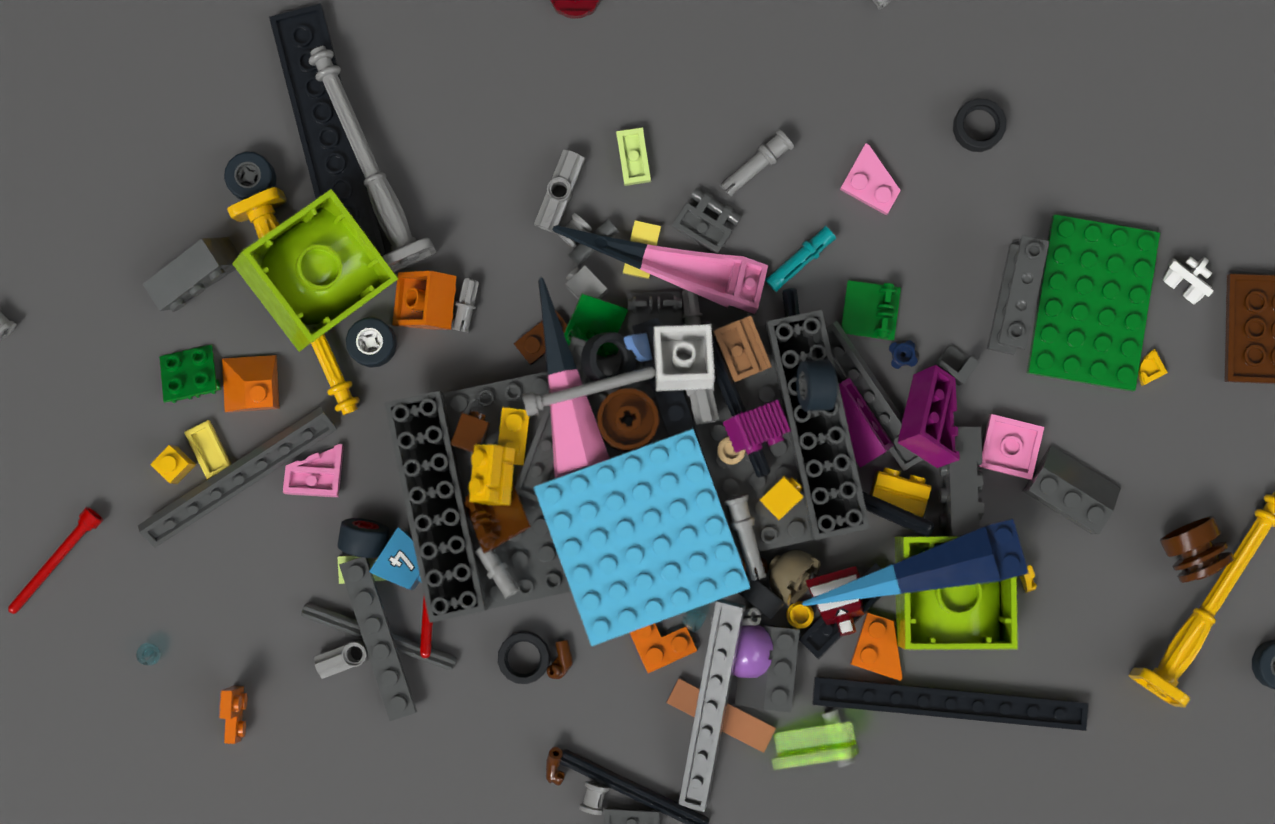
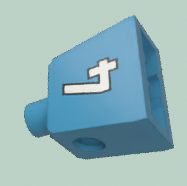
(398, 561)

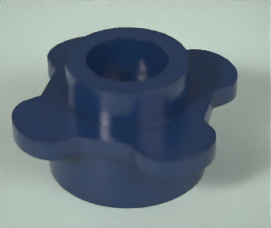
(896, 350)

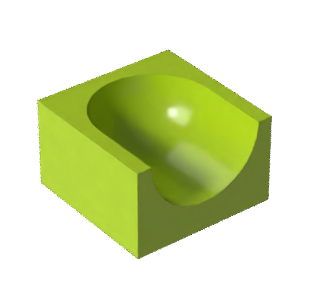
(314, 270)
(954, 616)

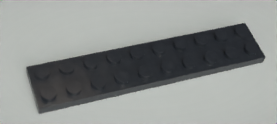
(322, 136)

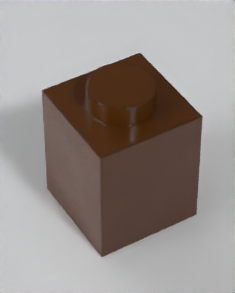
(470, 431)

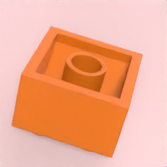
(424, 300)

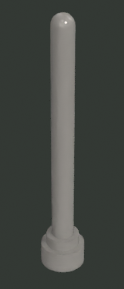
(535, 402)

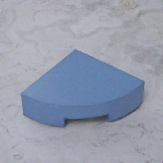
(640, 346)

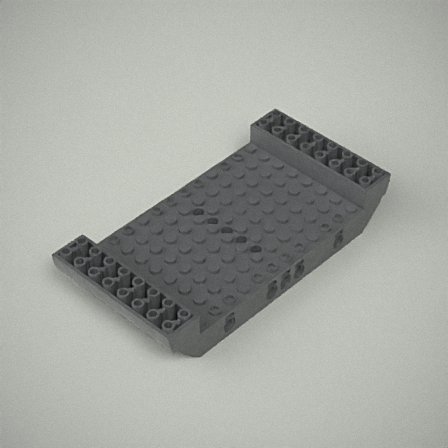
(438, 474)

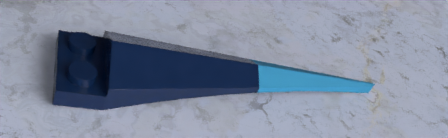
(973, 558)

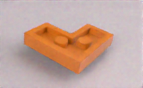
(661, 651)
(232, 704)

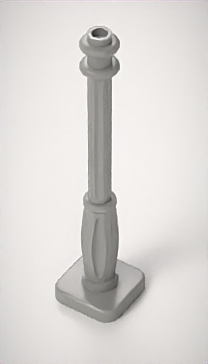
(386, 206)

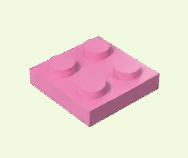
(1011, 446)

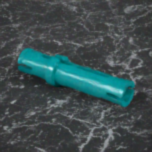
(801, 258)

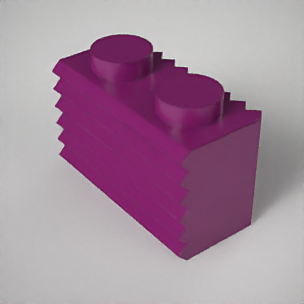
(756, 427)

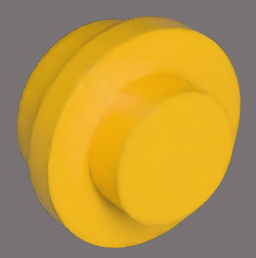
(799, 615)

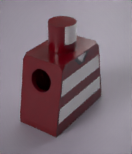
(842, 611)

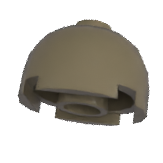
(789, 574)

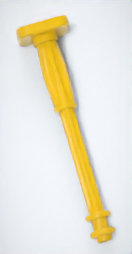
(261, 212)
(1194, 631)

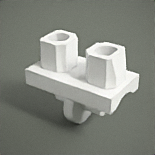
(1198, 287)

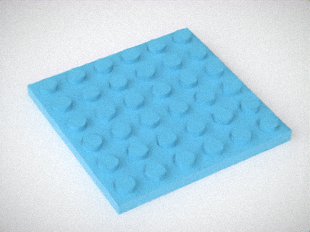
(642, 537)

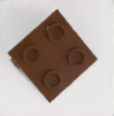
(497, 522)

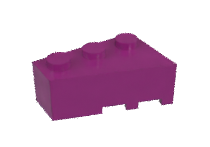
(929, 417)

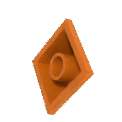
(250, 383)

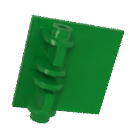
(871, 310)
(595, 317)
(188, 374)

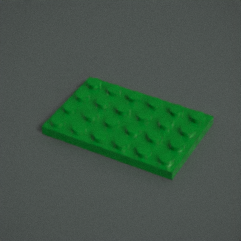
(1093, 303)

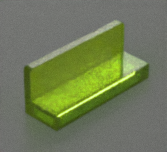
(815, 745)

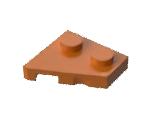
(877, 647)

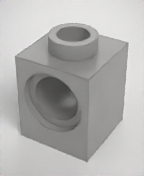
(585, 282)

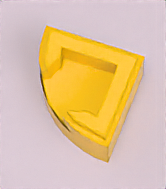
(1151, 368)
(1027, 580)

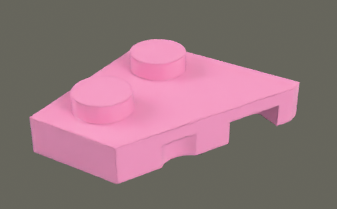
(871, 182)
(316, 474)

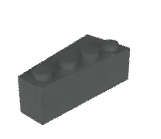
(961, 486)

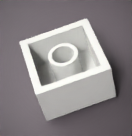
(683, 357)

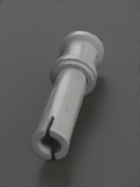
(766, 155)
(743, 523)

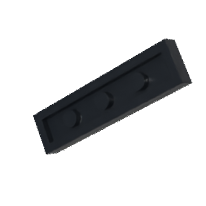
(823, 636)

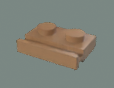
(742, 349)

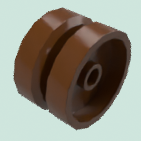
(627, 403)

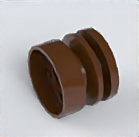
(1197, 550)

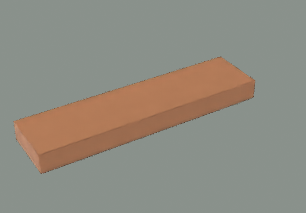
(736, 721)

